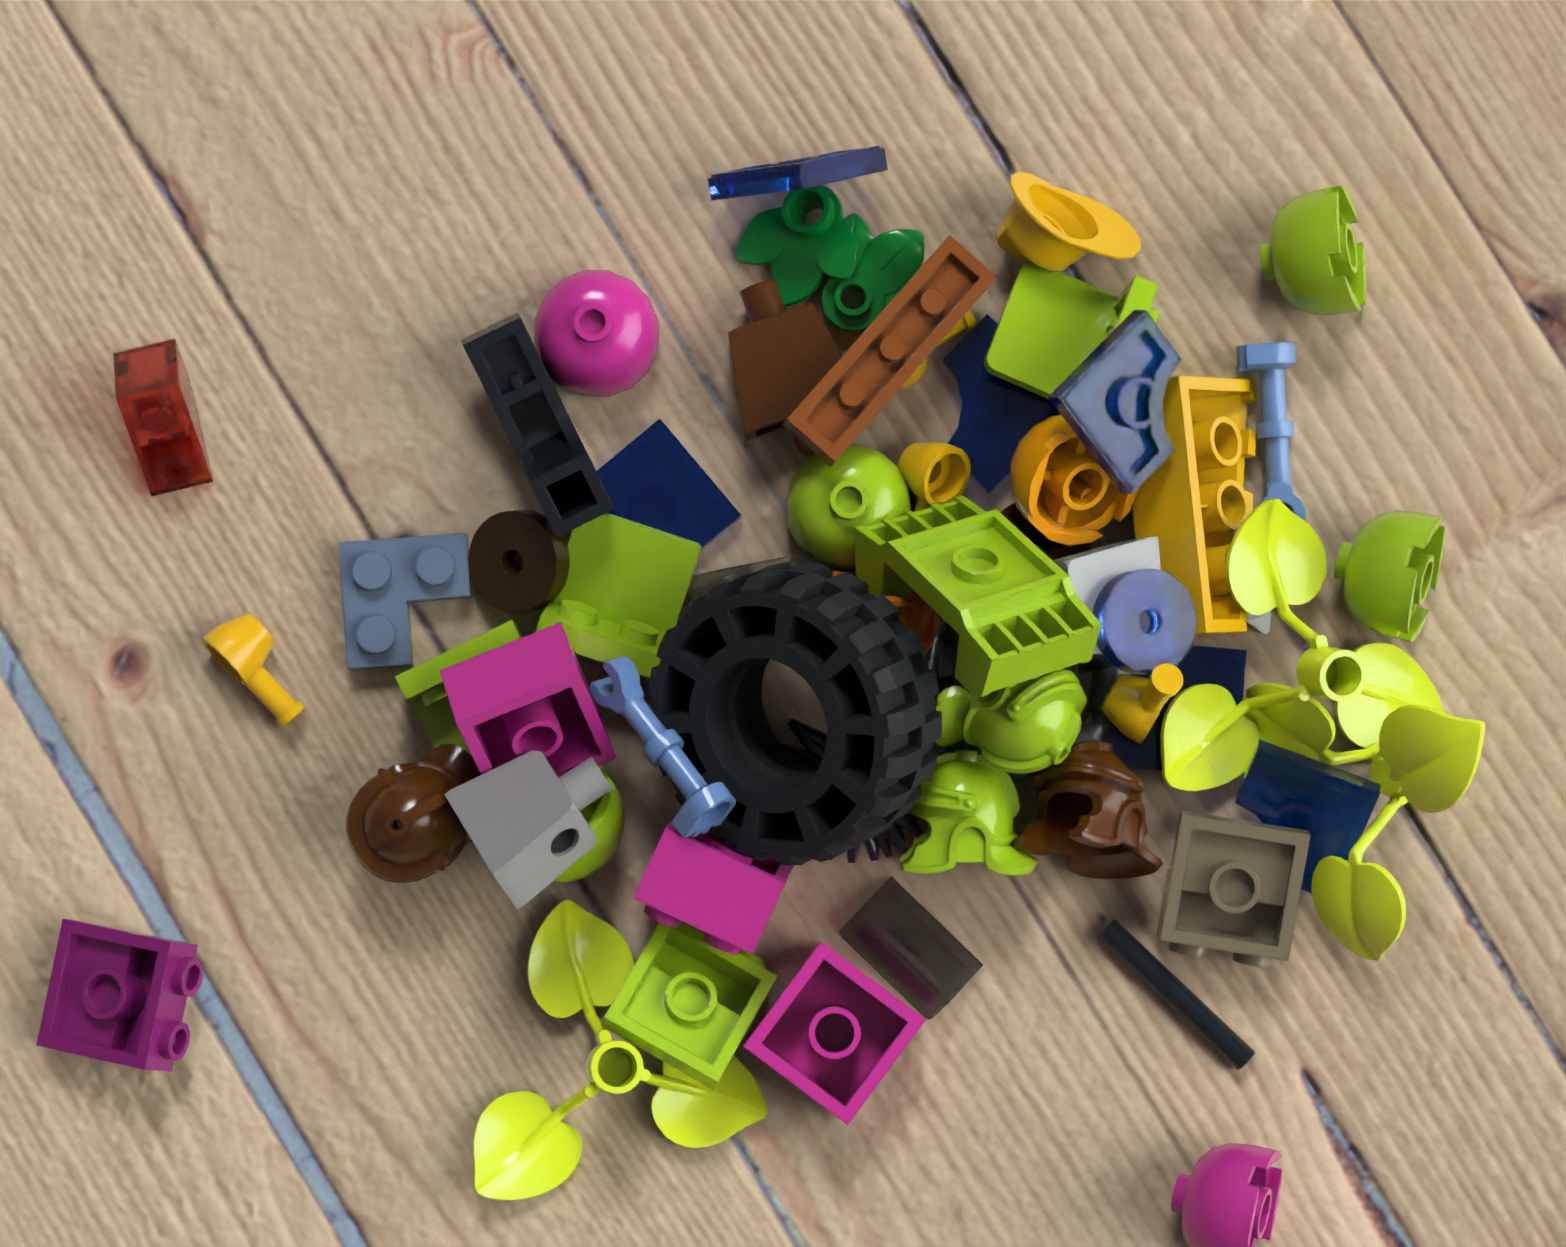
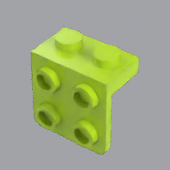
(1056, 324)

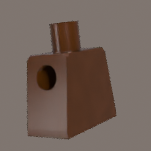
(777, 357)

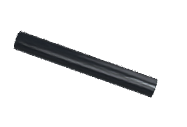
(1176, 994)

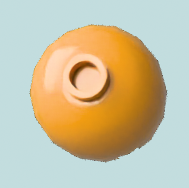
(1063, 486)

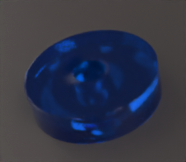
(1170, 617)

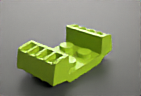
(988, 583)

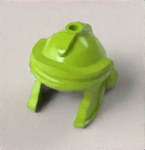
(1019, 725)
(968, 818)

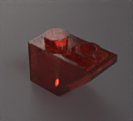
(161, 417)

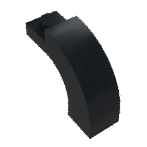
(537, 425)

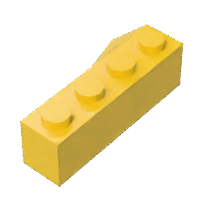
(1200, 494)

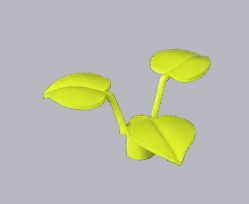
(1268, 566)
(1419, 760)
(522, 1143)

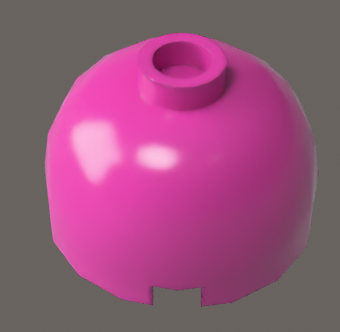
(596, 333)
(1229, 1196)

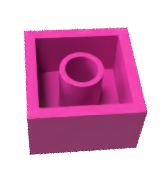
(526, 701)
(711, 889)
(834, 1032)

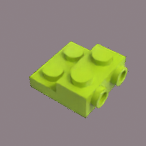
(689, 1001)

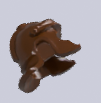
(415, 796)
(1091, 815)

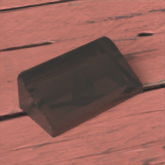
(910, 949)

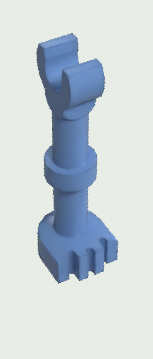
(1270, 362)
(705, 803)

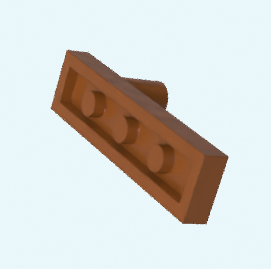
(888, 352)

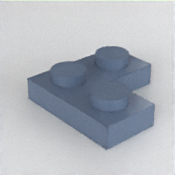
(381, 582)

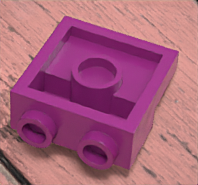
(119, 996)

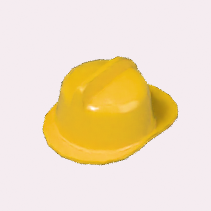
(1061, 226)

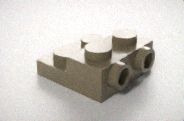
(1233, 888)

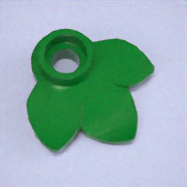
(799, 251)
(880, 273)

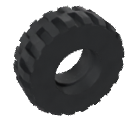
(867, 682)

